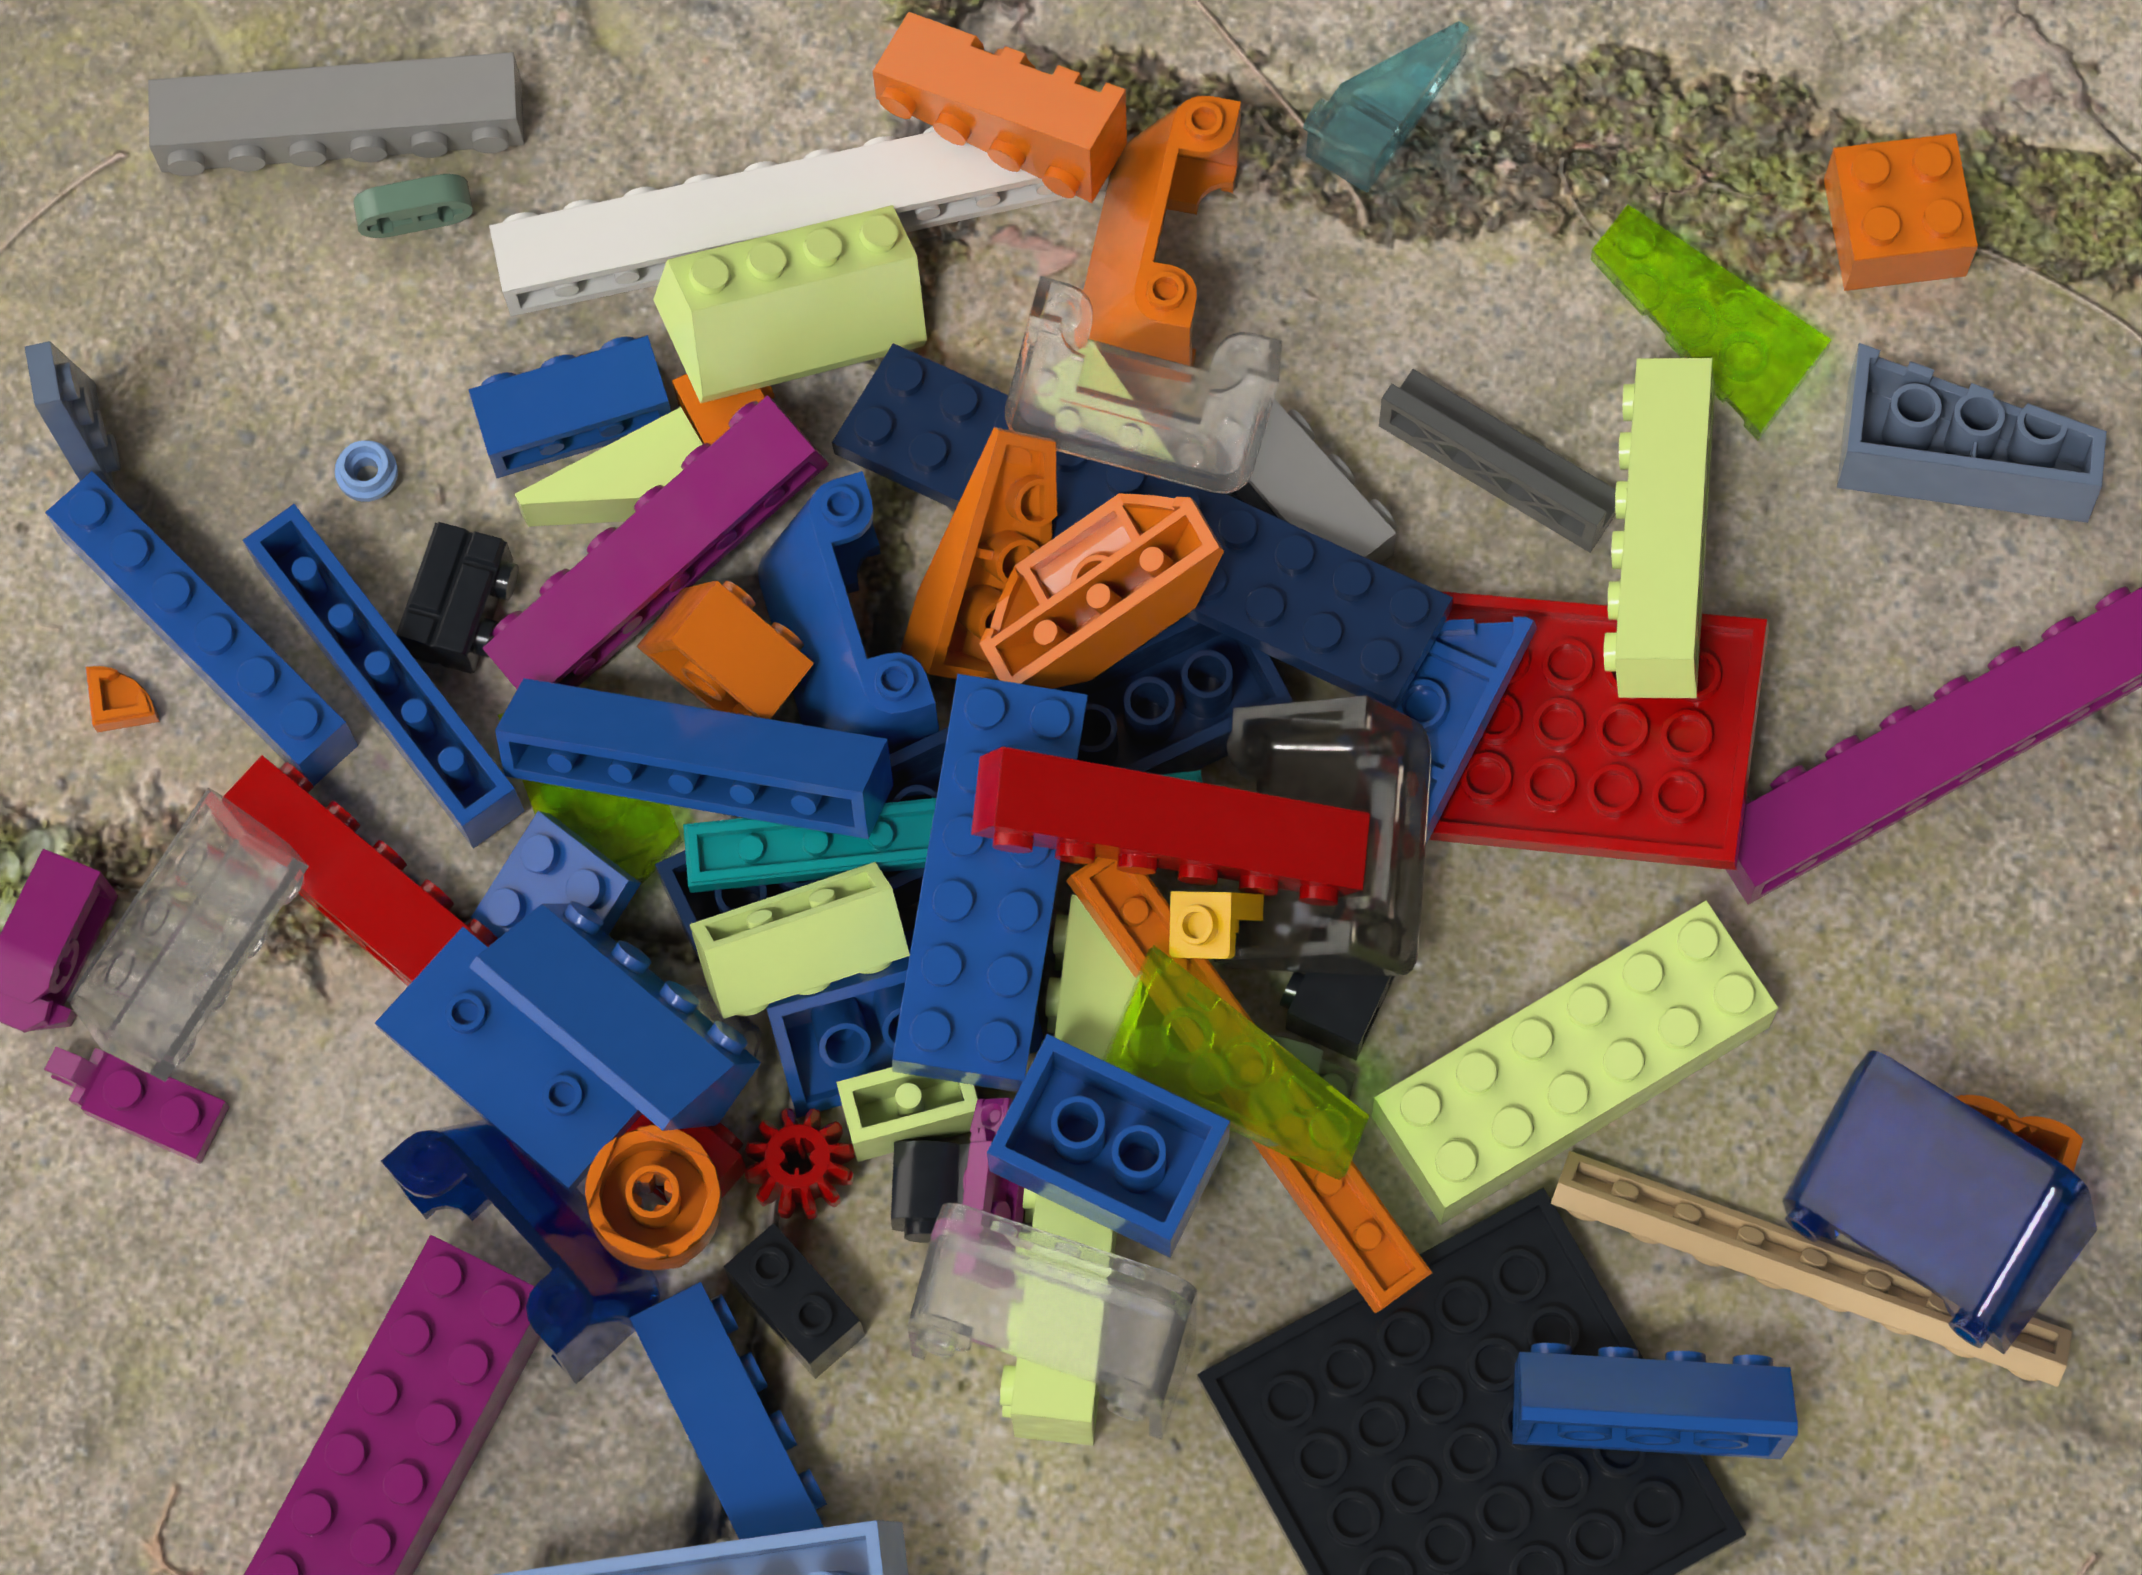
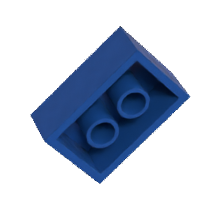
(1108, 1145)

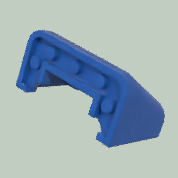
(806, 590)

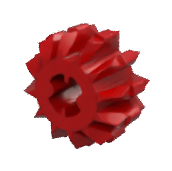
(804, 1138)

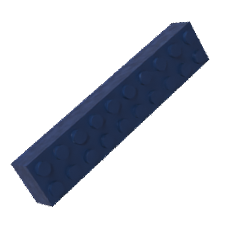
(1148, 713)

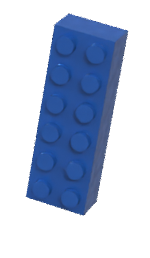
(982, 908)

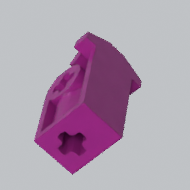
(50, 941)

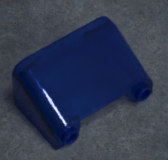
(1942, 1199)
(589, 1295)

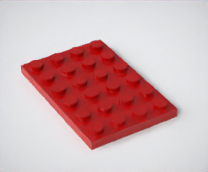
(1606, 773)

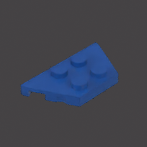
(1459, 693)

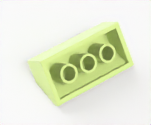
(793, 303)

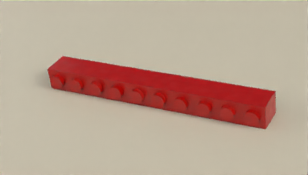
(384, 909)

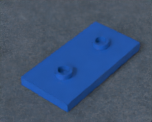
(505, 1065)

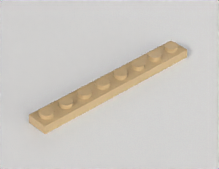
(1791, 1262)

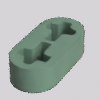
(412, 205)

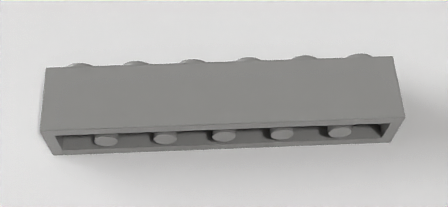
(336, 113)

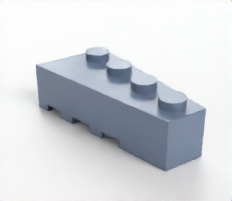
(1963, 445)

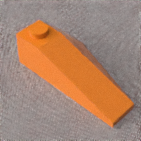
(995, 526)

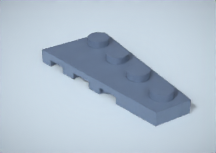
(72, 412)

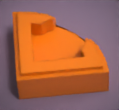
(117, 700)

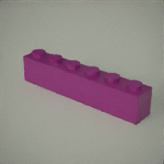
(658, 550)

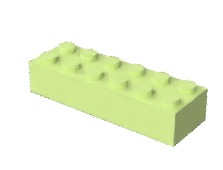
(1573, 1062)

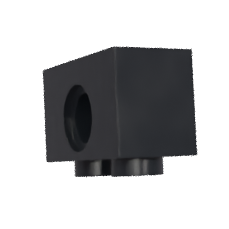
(794, 1300)

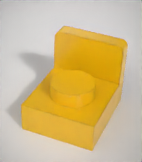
(1207, 922)

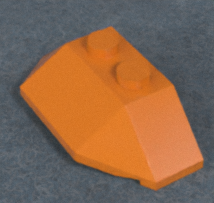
(1101, 590)

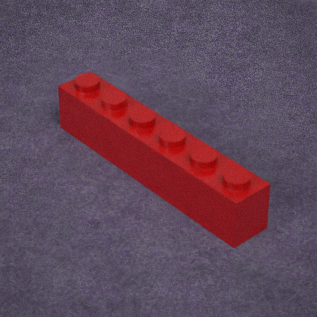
(1169, 824)

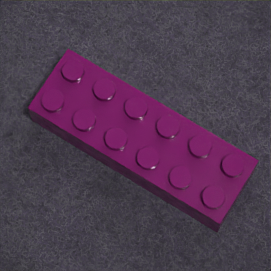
(406, 1423)

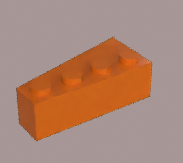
(1004, 105)

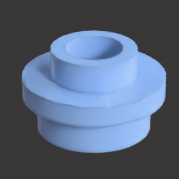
(358, 456)

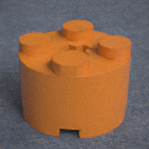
(637, 1164)

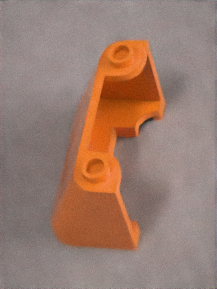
(1164, 167)

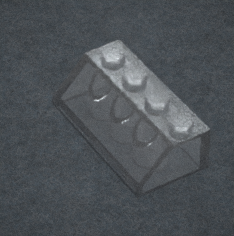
(187, 936)

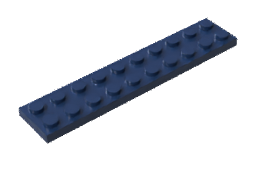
(1271, 587)

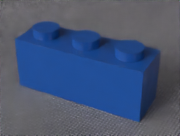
(569, 405)

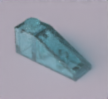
(1379, 108)

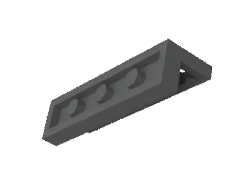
(1498, 459)

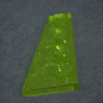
(1708, 312)
(1215, 1057)

